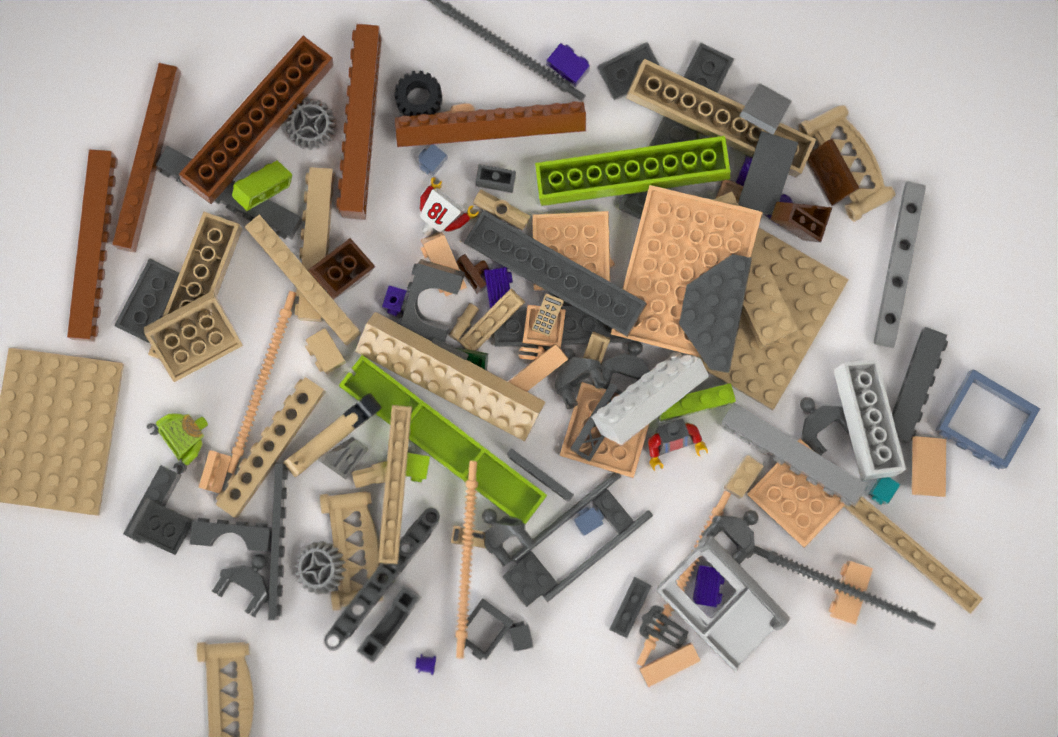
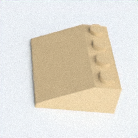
(192, 336)

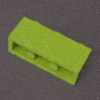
(261, 185)

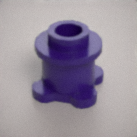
(425, 664)

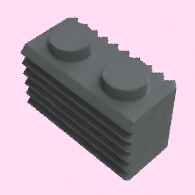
(495, 178)

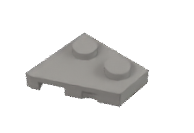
(344, 457)

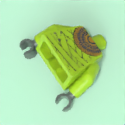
(181, 435)

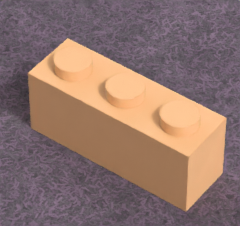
(846, 607)

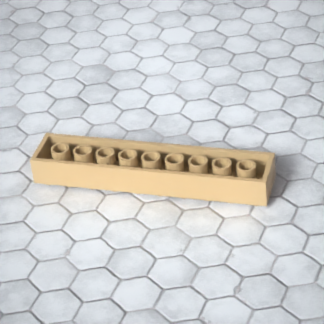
(707, 112)
(449, 376)

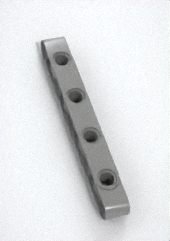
(899, 264)

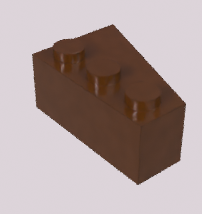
(802, 220)

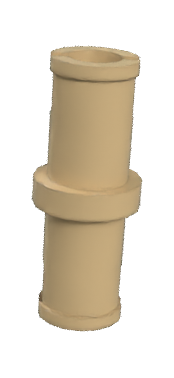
(463, 322)

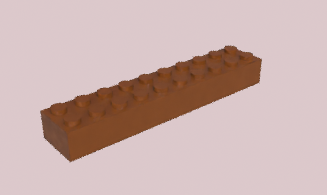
(256, 120)
(360, 123)

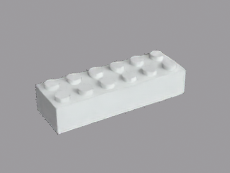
(650, 396)
(869, 419)

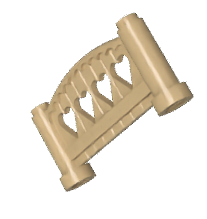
(863, 199)
(340, 508)
(216, 658)

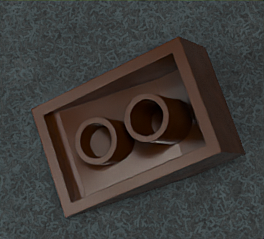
(342, 269)

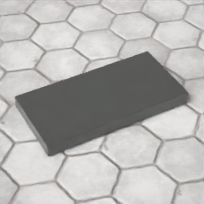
(765, 108)
(767, 173)
(147, 299)
(539, 475)

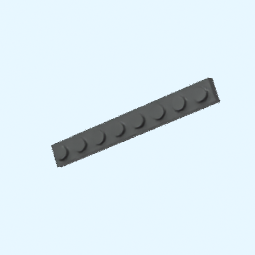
(277, 549)

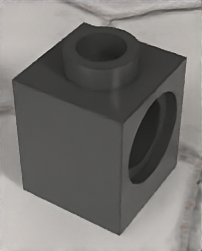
(521, 636)

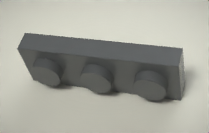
(630, 607)

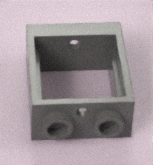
(477, 652)

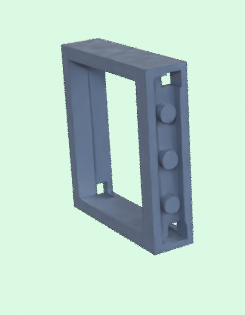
(1001, 392)

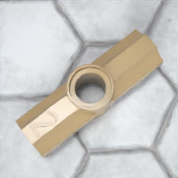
(491, 203)
(370, 475)

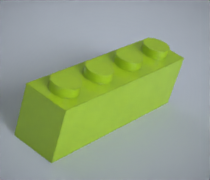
(700, 402)

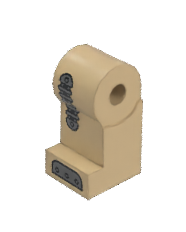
(479, 537)

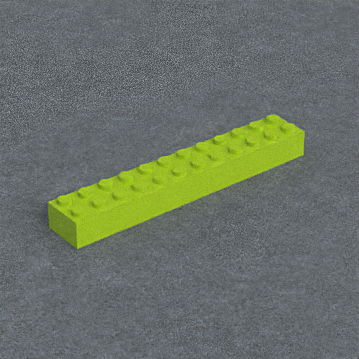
(446, 442)

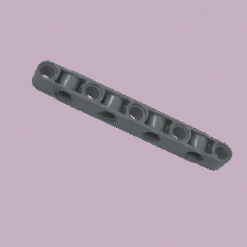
(373, 590)

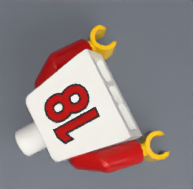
(441, 211)

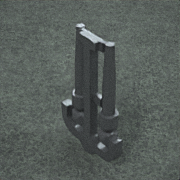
(647, 619)

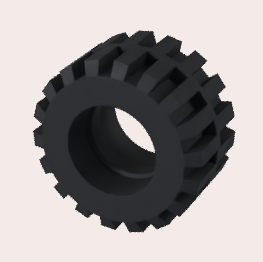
(414, 81)

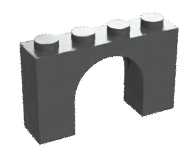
(428, 276)
(390, 624)

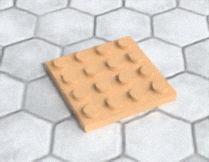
(577, 236)
(609, 455)
(795, 502)

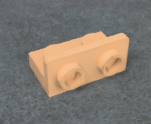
(215, 472)

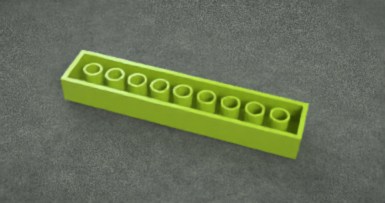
(632, 170)

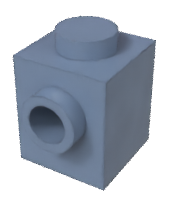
(432, 159)
(589, 520)

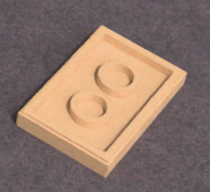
(929, 466)

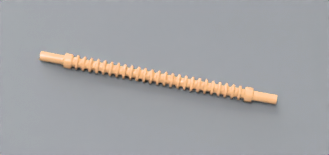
(238, 449)
(461, 633)
(650, 643)

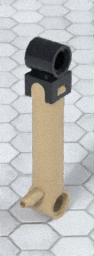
(333, 434)

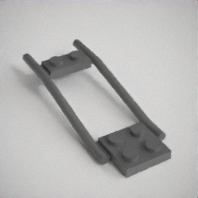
(530, 577)

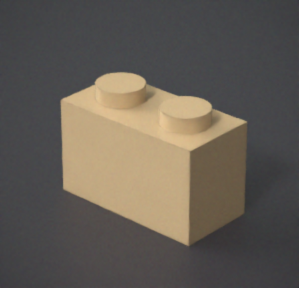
(325, 351)
(743, 477)

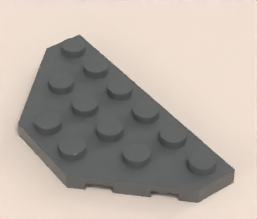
(714, 310)

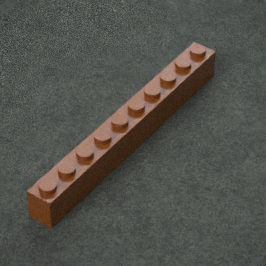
(490, 124)
(146, 158)
(91, 245)

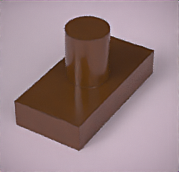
(473, 273)

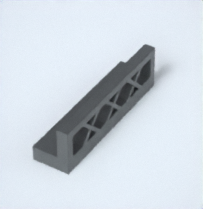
(590, 424)

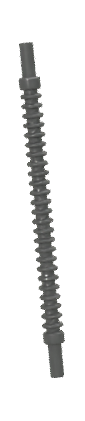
(446, 8)
(873, 600)

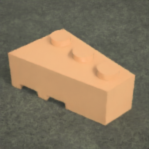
(438, 251)

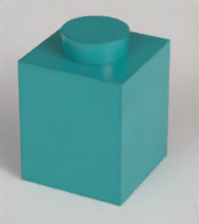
(884, 490)

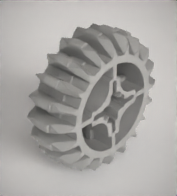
(316, 120)
(314, 554)

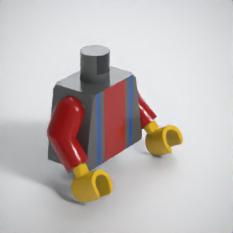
(673, 437)

